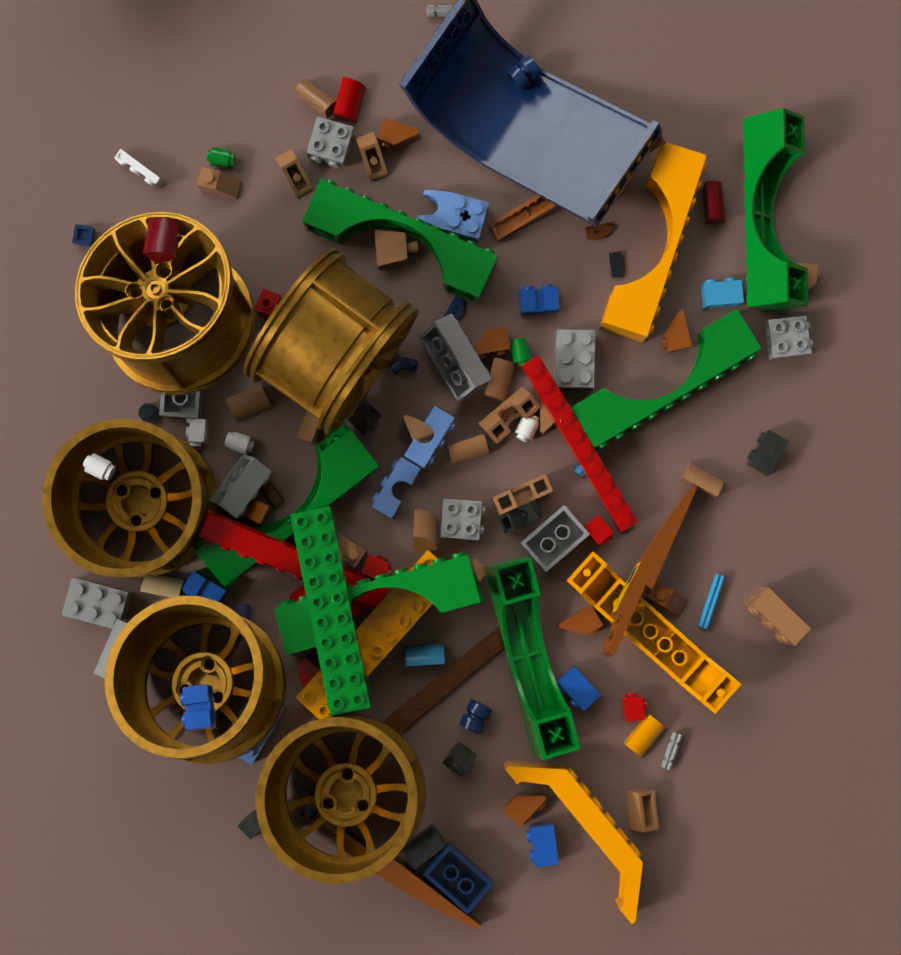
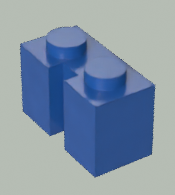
(538, 300)
(204, 587)
(578, 687)
(199, 707)
(543, 844)

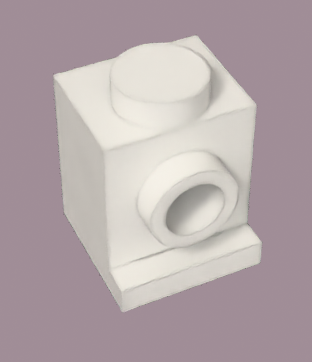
(197, 431)

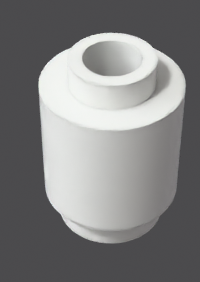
(527, 428)
(239, 442)
(99, 467)

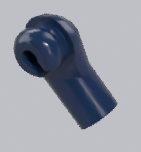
(404, 363)

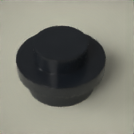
(148, 412)

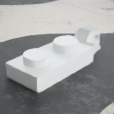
(136, 167)

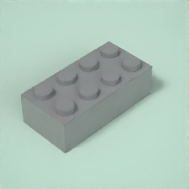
(454, 357)

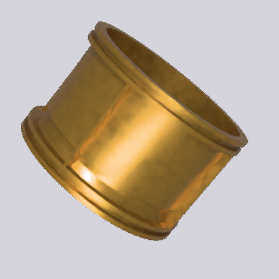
(119, 271)
(329, 340)
(63, 503)
(133, 659)
(274, 810)

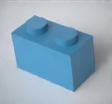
(722, 294)

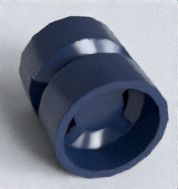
(524, 73)
(475, 717)

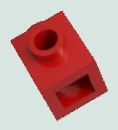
(267, 303)
(599, 530)
(376, 566)
(633, 707)

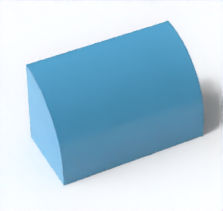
(424, 654)

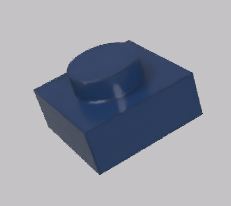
(83, 235)

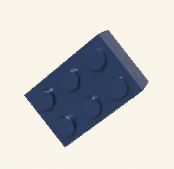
(458, 877)

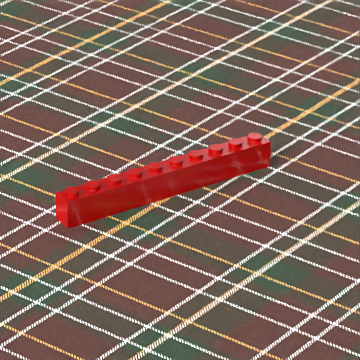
(578, 443)
(271, 551)

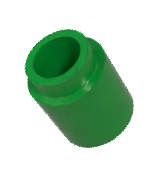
(221, 157)
(520, 351)

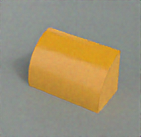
(644, 735)

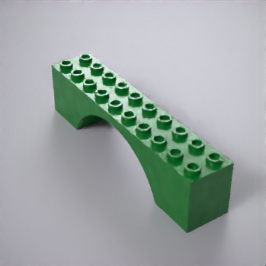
(770, 148)
(341, 213)
(719, 350)
(340, 466)
(444, 583)
(330, 610)
(542, 706)

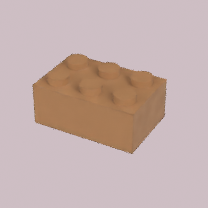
(777, 616)

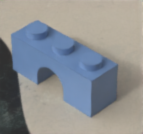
(423, 452)
(402, 472)

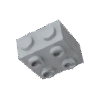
(330, 142)
(788, 337)
(462, 519)

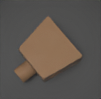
(392, 248)

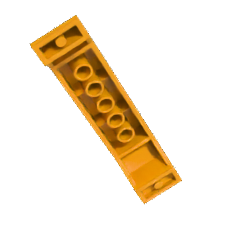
(656, 636)
(596, 823)

